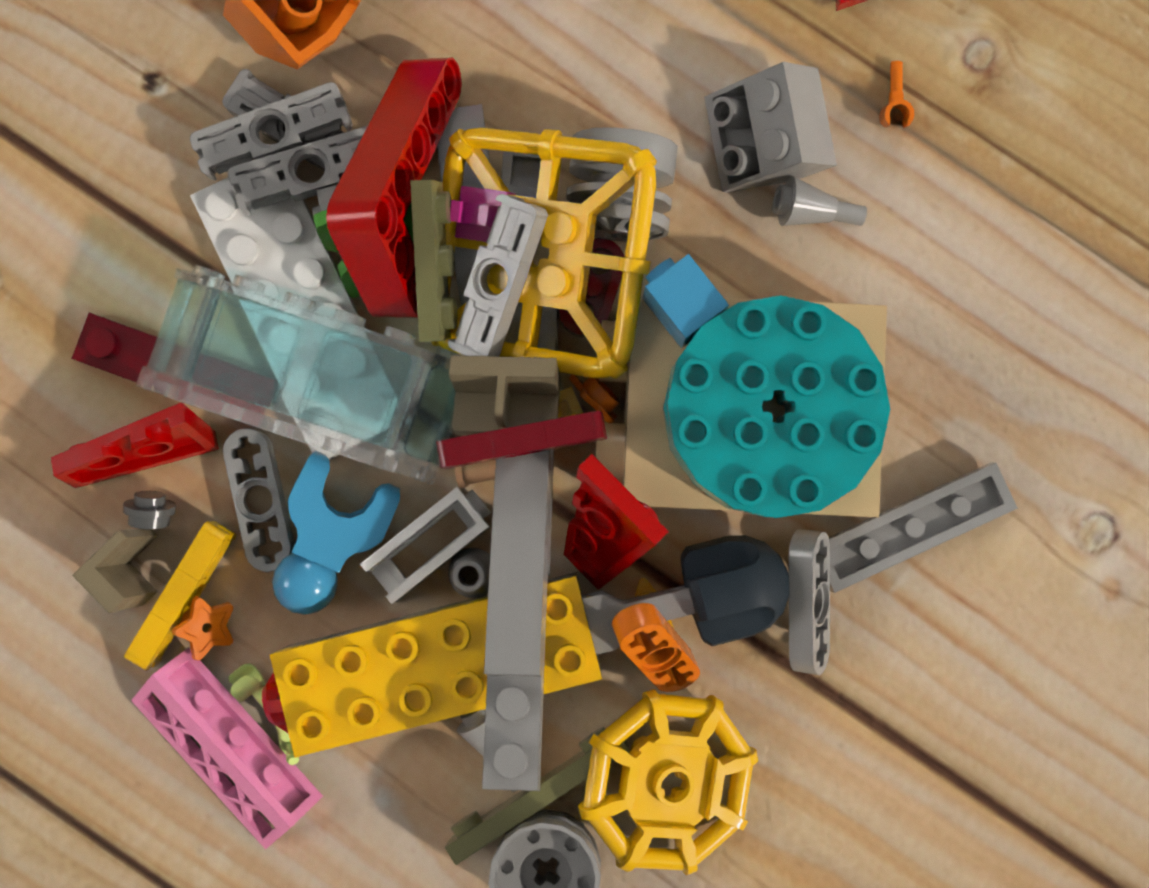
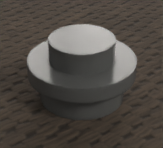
(149, 510)

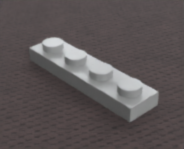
(918, 525)

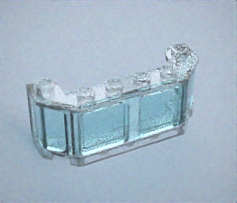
(303, 373)

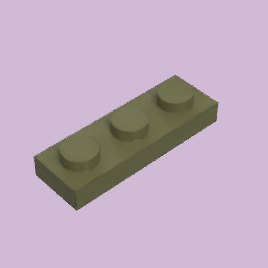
(432, 260)

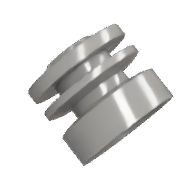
(614, 220)
(543, 837)

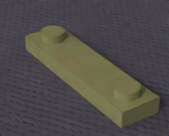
(476, 832)

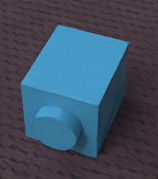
(682, 298)

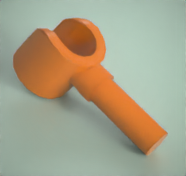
(896, 98)

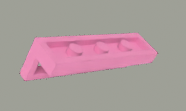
(229, 745)

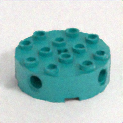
(815, 369)

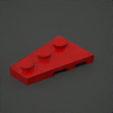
(141, 445)
(608, 525)

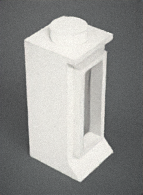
(468, 508)

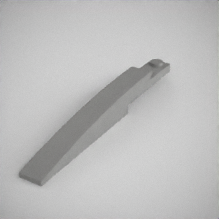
(518, 605)

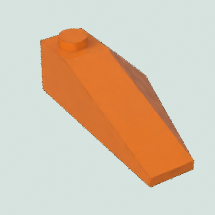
(289, 29)

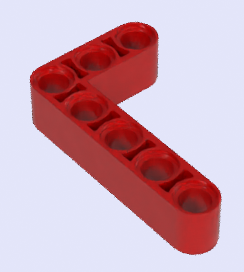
(376, 188)

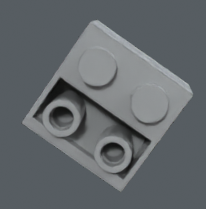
(770, 128)

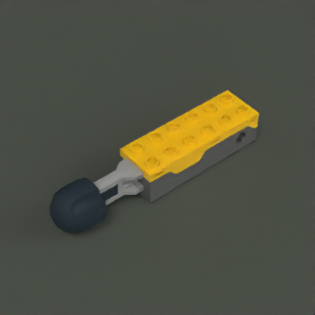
(434, 659)

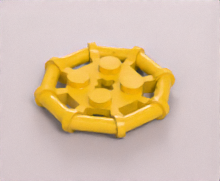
(646, 767)

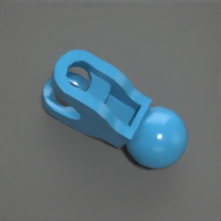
(326, 538)

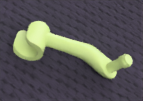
(248, 682)

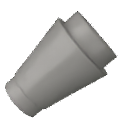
(470, 557)

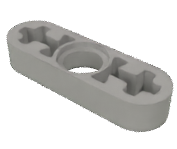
(263, 460)
(809, 601)

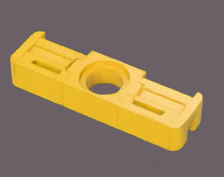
(176, 598)

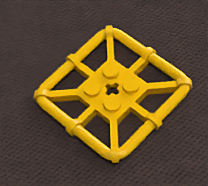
(569, 235)

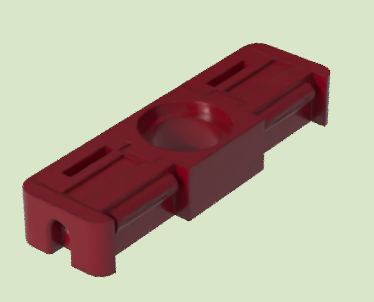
(521, 440)

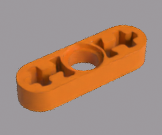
(655, 647)

